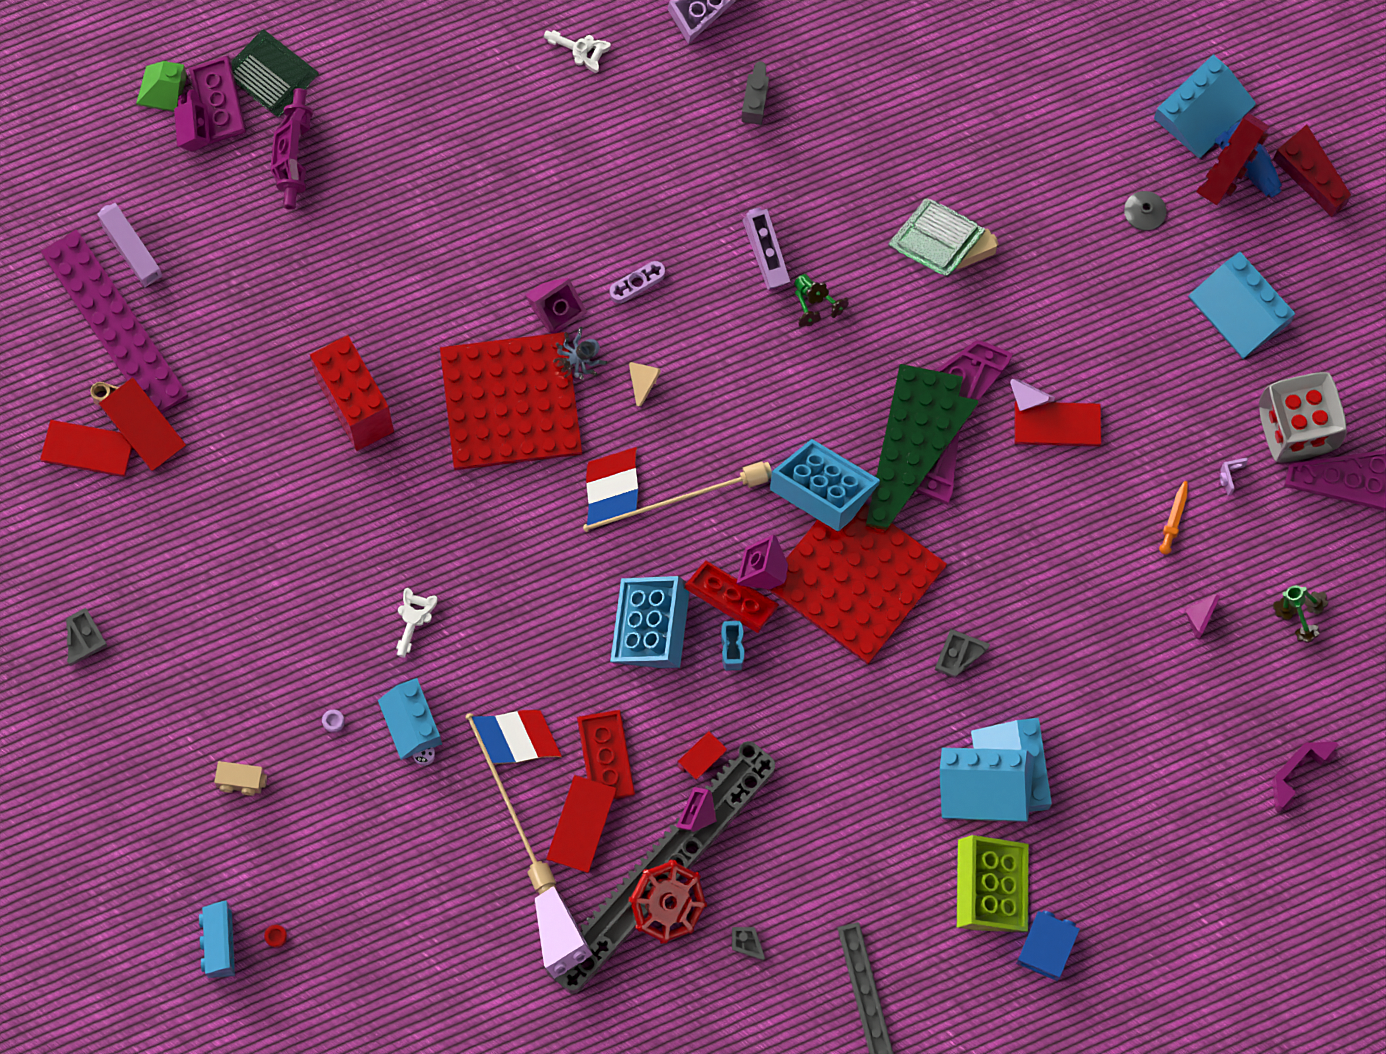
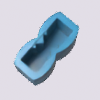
(732, 645)

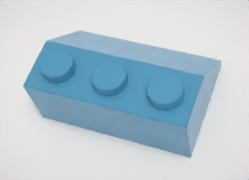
(409, 719)
(217, 940)

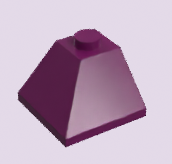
(556, 304)
(763, 564)

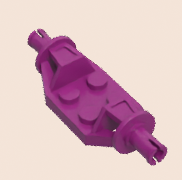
(286, 151)

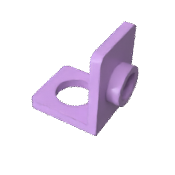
(1225, 476)

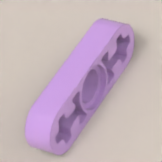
(621, 284)

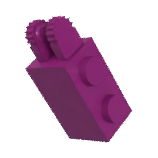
(191, 122)

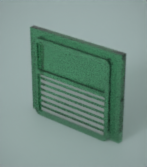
(271, 72)
(937, 237)

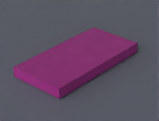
(218, 90)

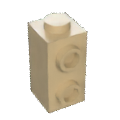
(982, 249)
(240, 777)

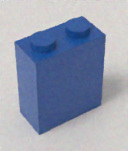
(1048, 945)

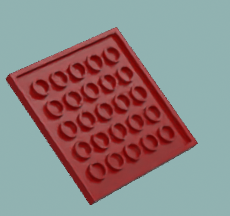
(509, 402)
(858, 581)

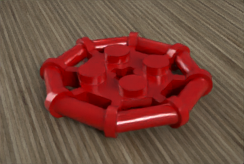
(656, 899)

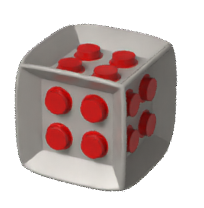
(1302, 417)

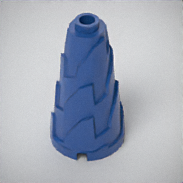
(1261, 170)

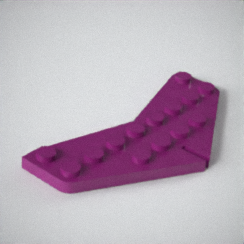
(980, 367)

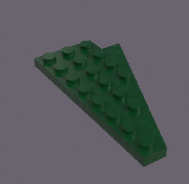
(919, 428)

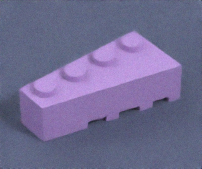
(696, 15)

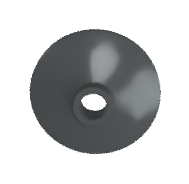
(1145, 219)

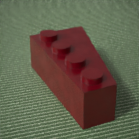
(1234, 159)
(1312, 170)

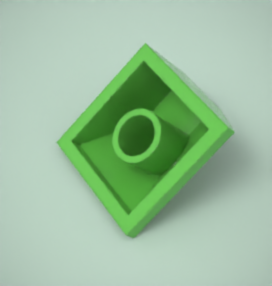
(162, 85)

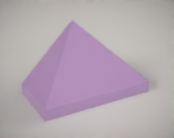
(1029, 396)

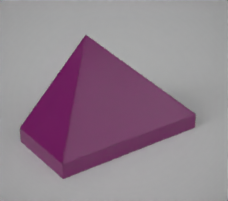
(1200, 614)
(698, 811)

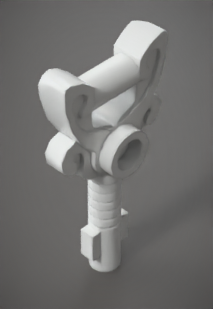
(581, 48)
(413, 617)

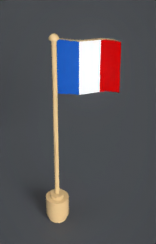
(614, 487)
(517, 739)

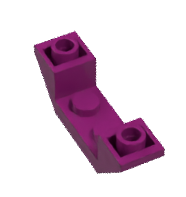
(1318, 751)

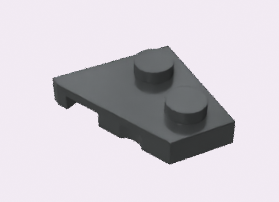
(82, 637)
(959, 653)

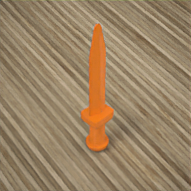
(1171, 531)

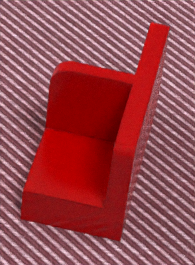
(702, 756)

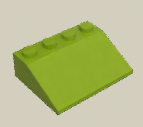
(992, 884)

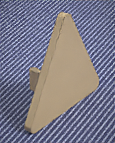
(643, 380)

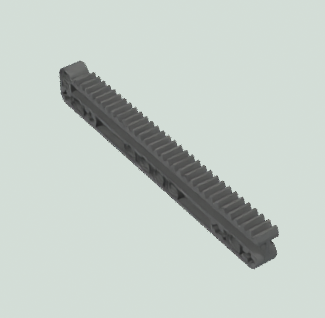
(616, 919)

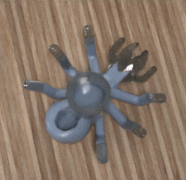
(581, 354)

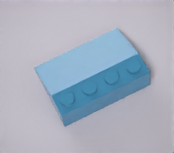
(1204, 106)
(1242, 305)
(823, 484)
(650, 622)
(1020, 735)
(986, 784)

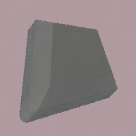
(746, 942)

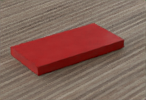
(142, 424)
(1058, 424)
(86, 448)
(732, 599)
(606, 751)
(581, 824)

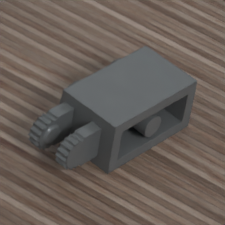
(755, 95)

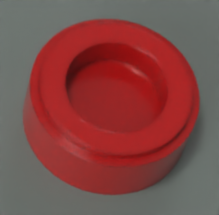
(275, 936)

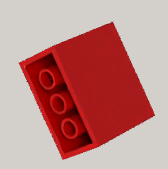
(352, 393)

